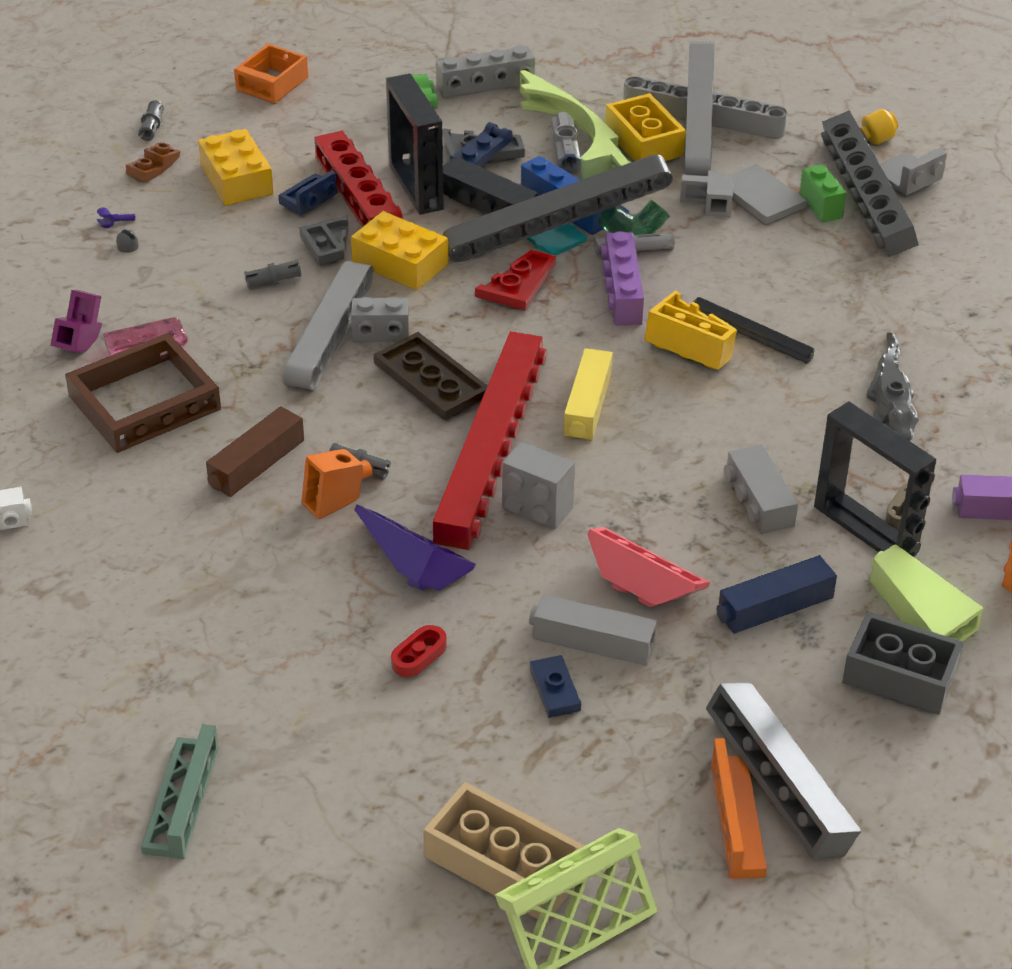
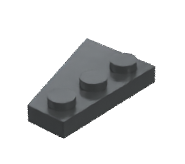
(455, 142)

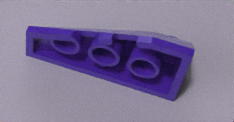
(414, 554)

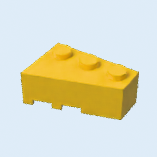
(689, 332)

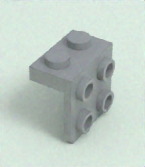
(911, 173)

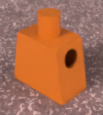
(332, 481)

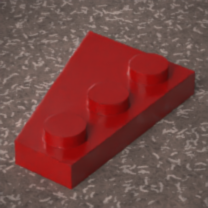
(520, 282)

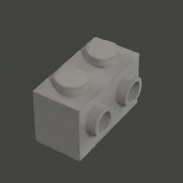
(380, 319)

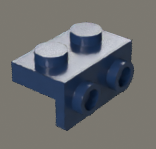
(309, 193)

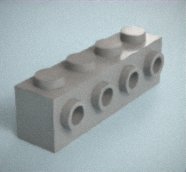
(483, 71)

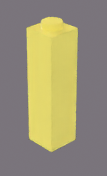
(588, 394)

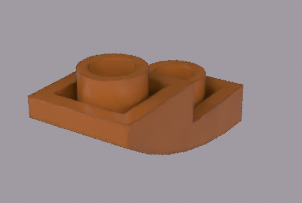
(155, 161)

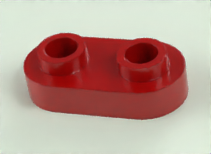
(418, 650)

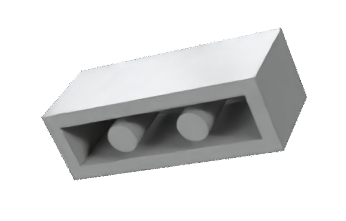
(761, 489)

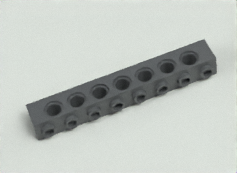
(868, 184)

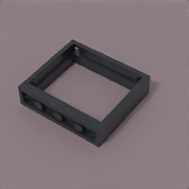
(409, 133)
(830, 498)

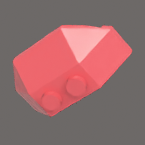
(641, 571)

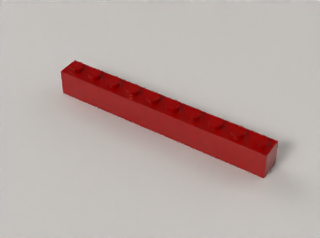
(489, 442)

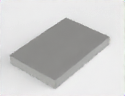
(764, 194)

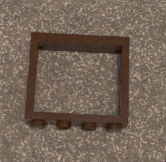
(152, 420)

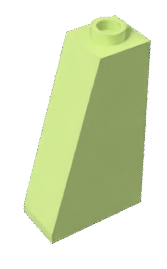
(923, 596)

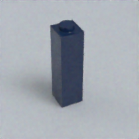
(776, 594)

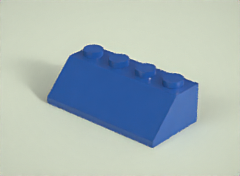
(545, 177)

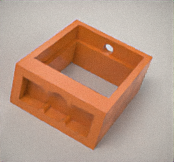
(253, 80)

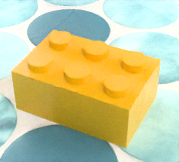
(645, 128)
(235, 166)
(400, 250)

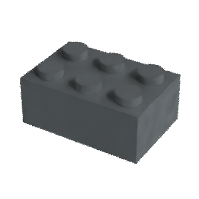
(902, 662)

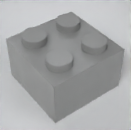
(538, 485)

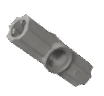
(565, 141)

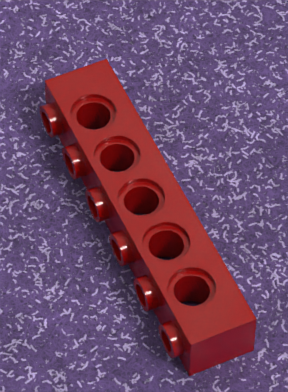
(355, 178)

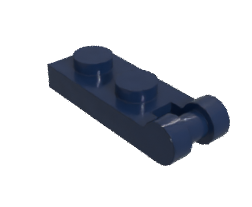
(485, 145)

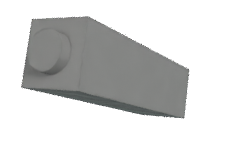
(593, 629)

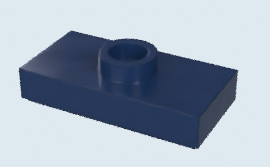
(555, 686)

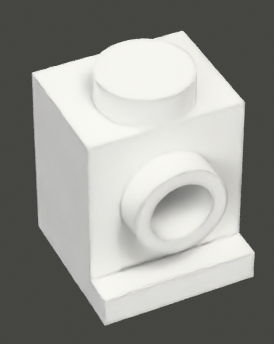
(14, 508)

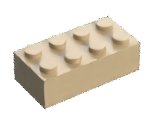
(493, 842)

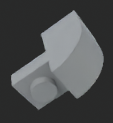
(712, 190)

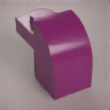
(80, 326)

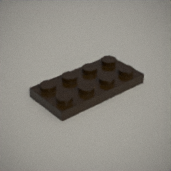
(431, 375)

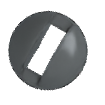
(127, 241)

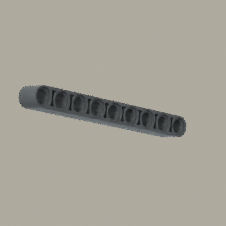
(557, 208)

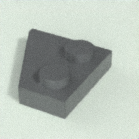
(326, 239)

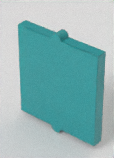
(558, 239)

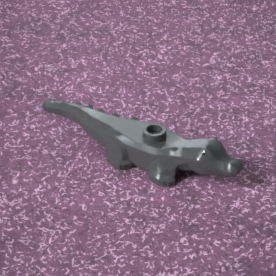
(893, 393)

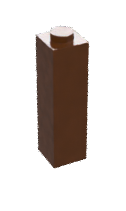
(255, 451)

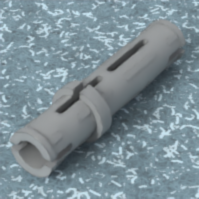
(644, 242)

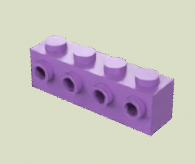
(622, 278)

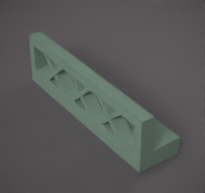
(188, 798)

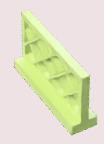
(574, 872)

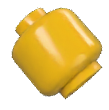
(879, 126)

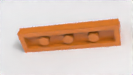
(737, 814)

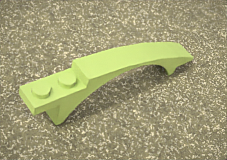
(547, 98)

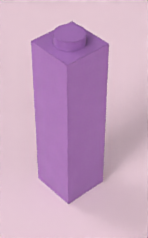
(983, 497)

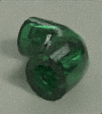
(646, 221)

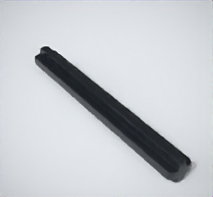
(758, 331)

